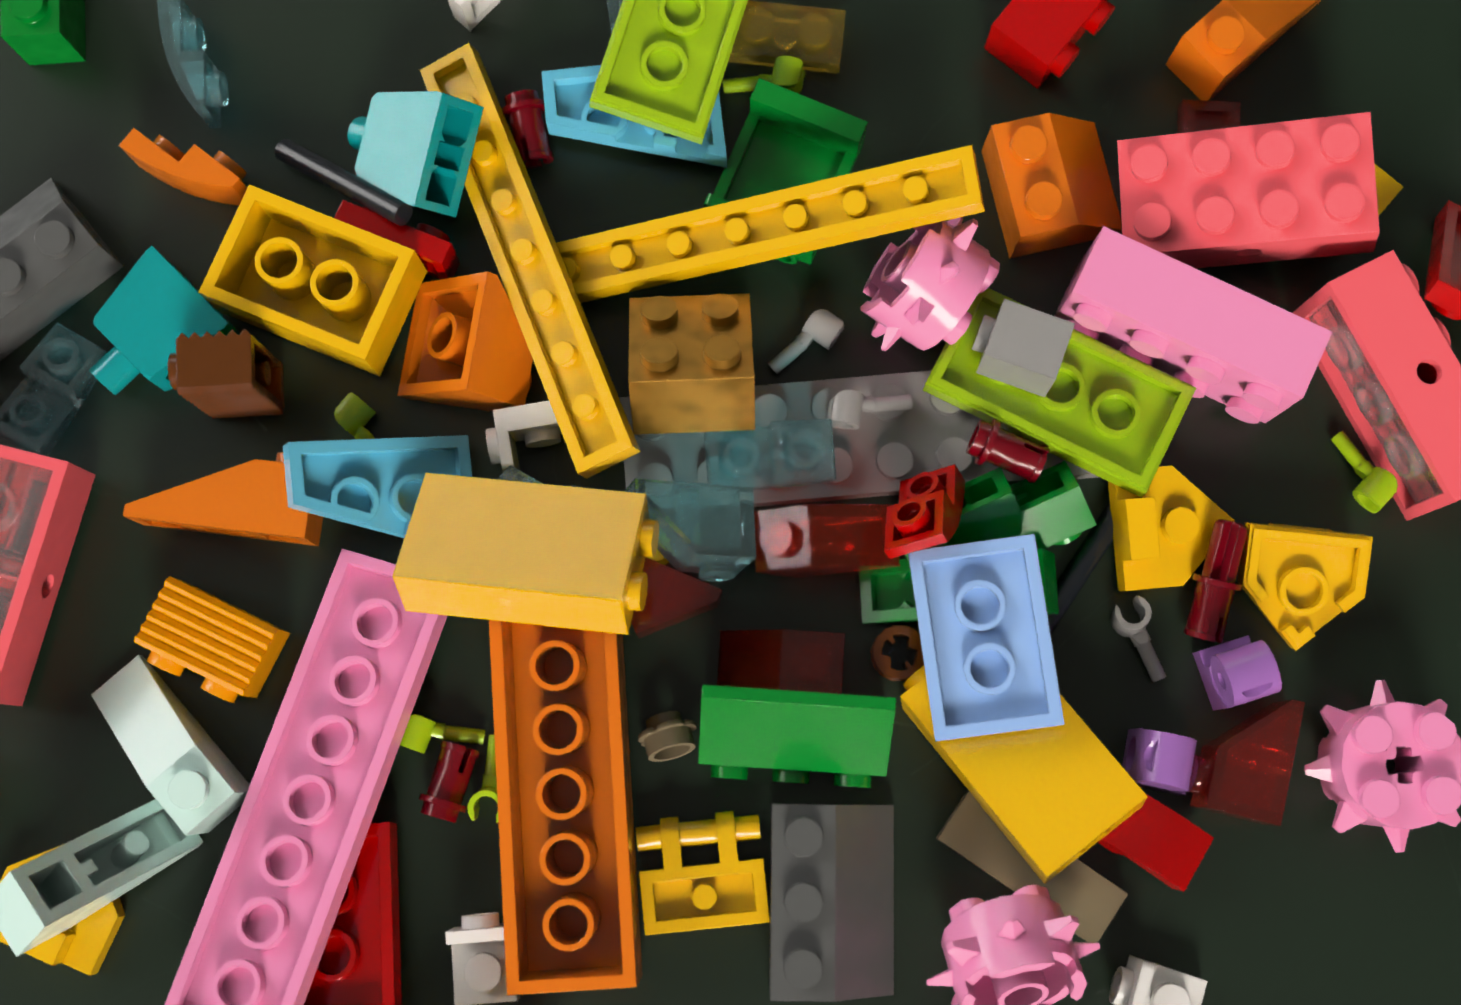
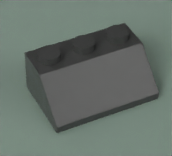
(46, 263)
(831, 902)

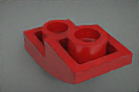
(926, 511)
(1160, 843)

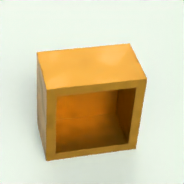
(691, 364)

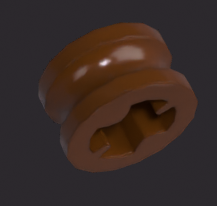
(883, 662)

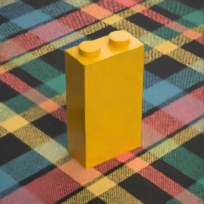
(527, 553)
(1042, 787)

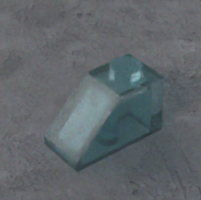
(702, 525)

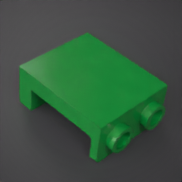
(787, 145)

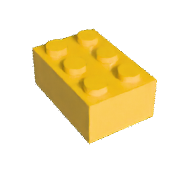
(314, 280)

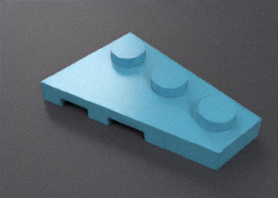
(569, 116)
(369, 479)

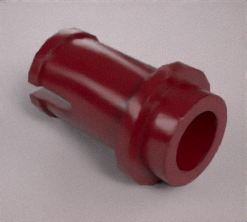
(528, 127)
(1007, 450)
(449, 782)

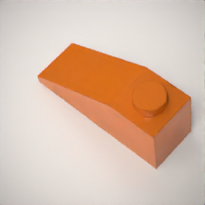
(1231, 40)
(232, 502)

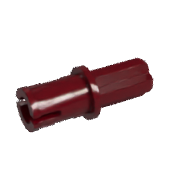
(1217, 582)

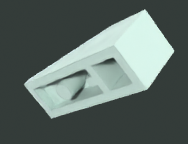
(170, 749)
(88, 874)

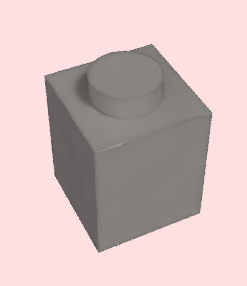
(1022, 347)

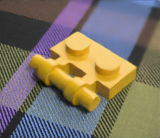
(702, 894)

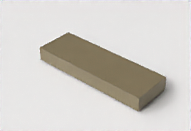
(1075, 888)

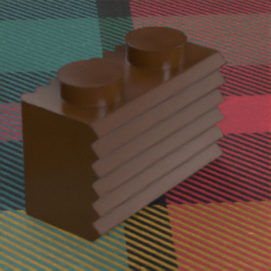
(227, 375)

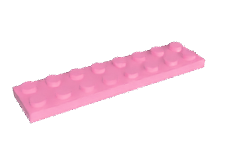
(311, 795)

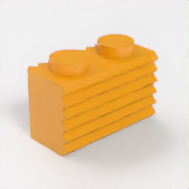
(211, 639)

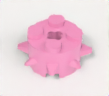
(928, 285)
(1355, 770)
(1012, 951)

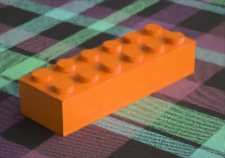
(564, 809)

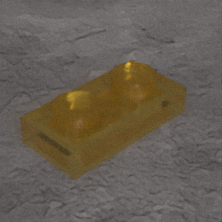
(793, 31)

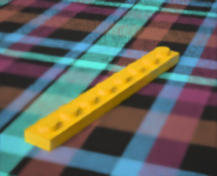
(775, 224)
(536, 276)

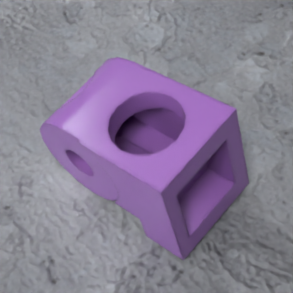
(1238, 672)
(1159, 760)

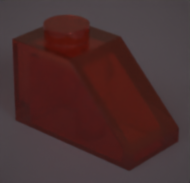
(821, 539)
(782, 660)
(1249, 766)

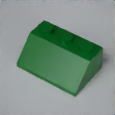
(795, 734)

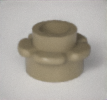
(667, 736)

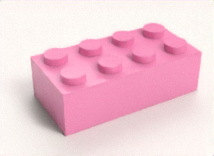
(1193, 327)

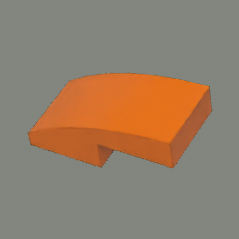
(194, 173)

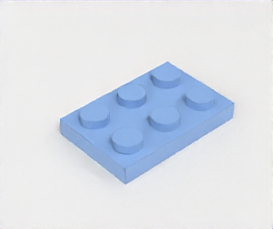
(985, 638)

